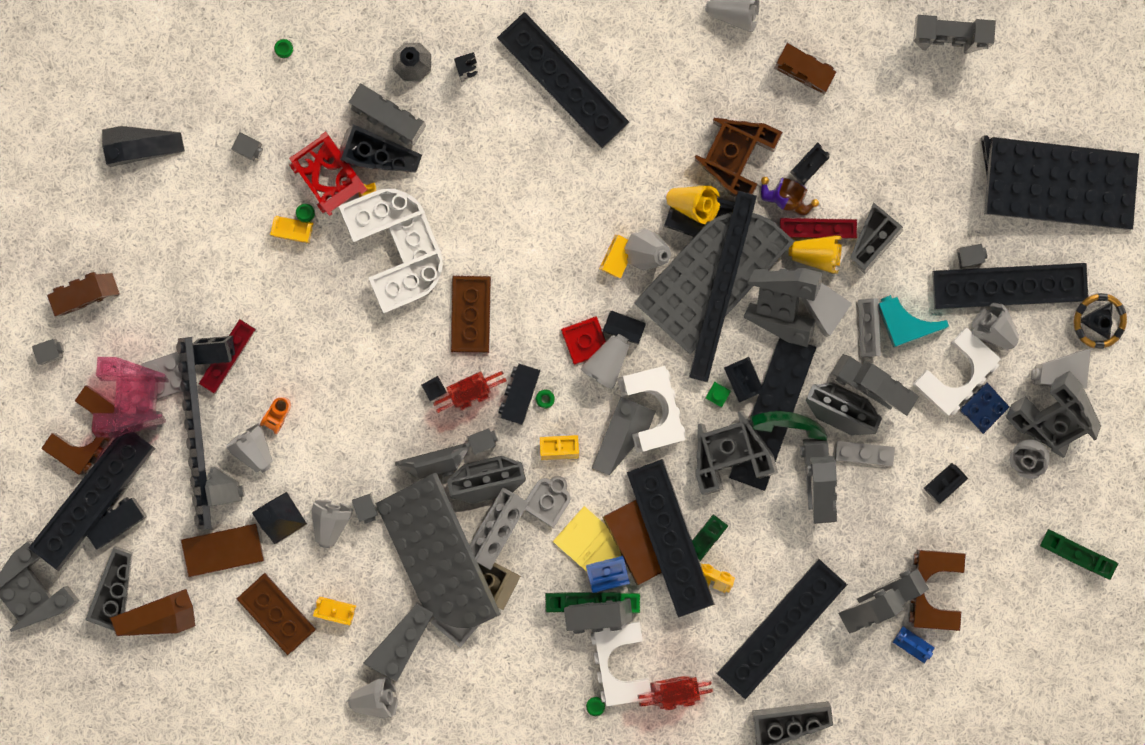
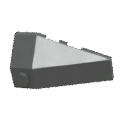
(618, 440)

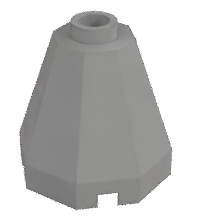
(647, 250)
(996, 327)
(252, 449)
(329, 521)
(375, 699)

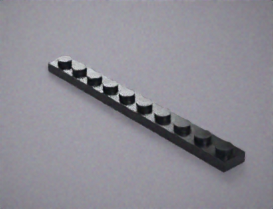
(722, 286)
(193, 426)

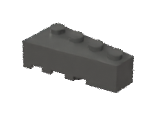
(387, 114)

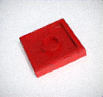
(583, 339)

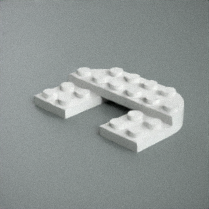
(411, 236)

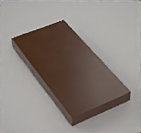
(470, 314)
(633, 541)
(222, 550)
(276, 614)

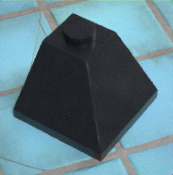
(279, 518)

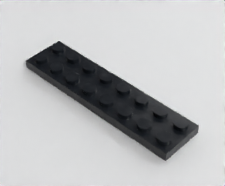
(563, 80)
(1010, 285)
(782, 389)
(91, 499)
(670, 538)
(781, 629)

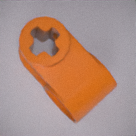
(275, 415)

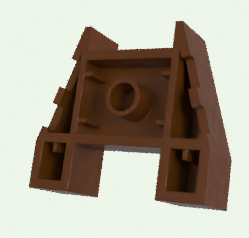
(732, 151)

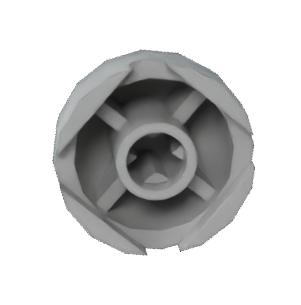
(1030, 458)

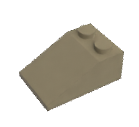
(500, 582)

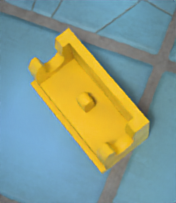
(291, 229)
(615, 257)
(559, 447)
(334, 610)

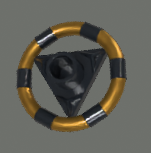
(1100, 320)

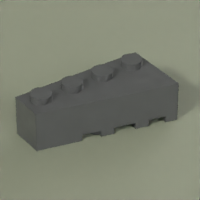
(112, 590)
(399, 645)
(789, 723)

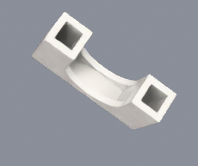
(981, 360)
(656, 383)
(615, 690)

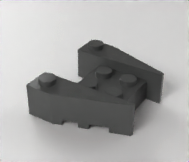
(973, 35)
(780, 300)
(874, 383)
(1060, 422)
(728, 448)
(820, 480)
(26, 594)
(884, 601)

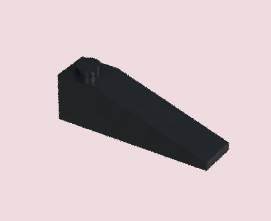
(133, 144)
(375, 152)

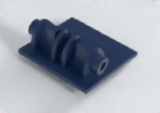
(984, 408)

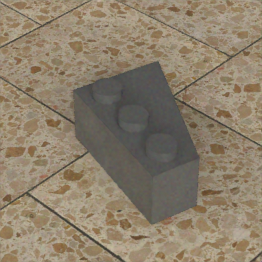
(875, 238)
(598, 616)

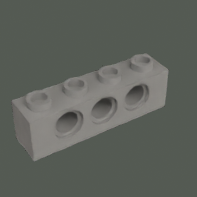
(497, 527)

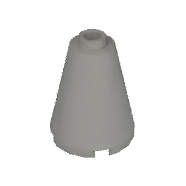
(734, 12)
(607, 361)

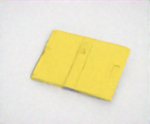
(587, 539)

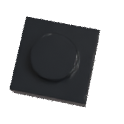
(434, 388)

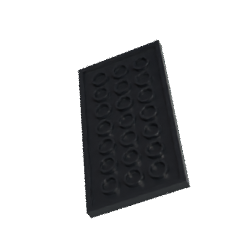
(1061, 183)

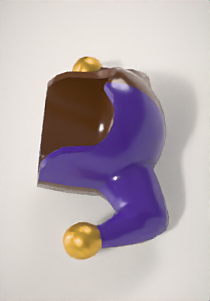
(787, 195)

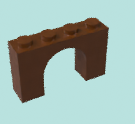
(74, 457)
(923, 613)

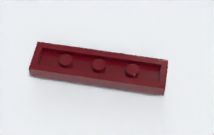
(819, 227)
(218, 372)

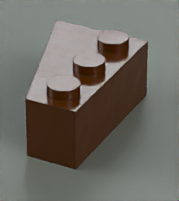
(805, 69)
(82, 293)

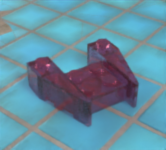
(133, 399)

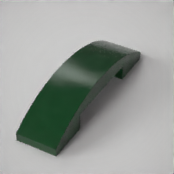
(767, 420)
(708, 535)
(1079, 554)
(559, 600)

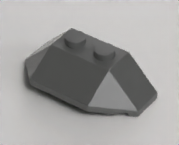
(843, 409)
(438, 461)
(485, 479)

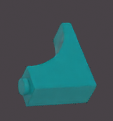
(902, 325)

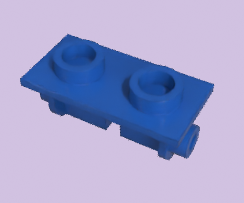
(914, 645)

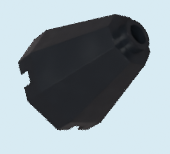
(413, 69)

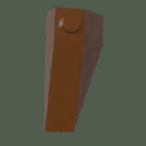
(162, 616)

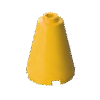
(695, 202)
(818, 253)

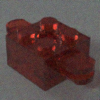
(469, 390)
(675, 691)

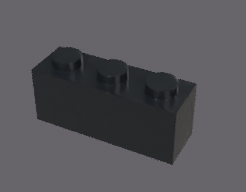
(519, 393)
(116, 522)

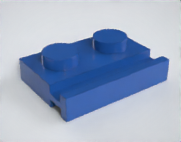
(607, 574)

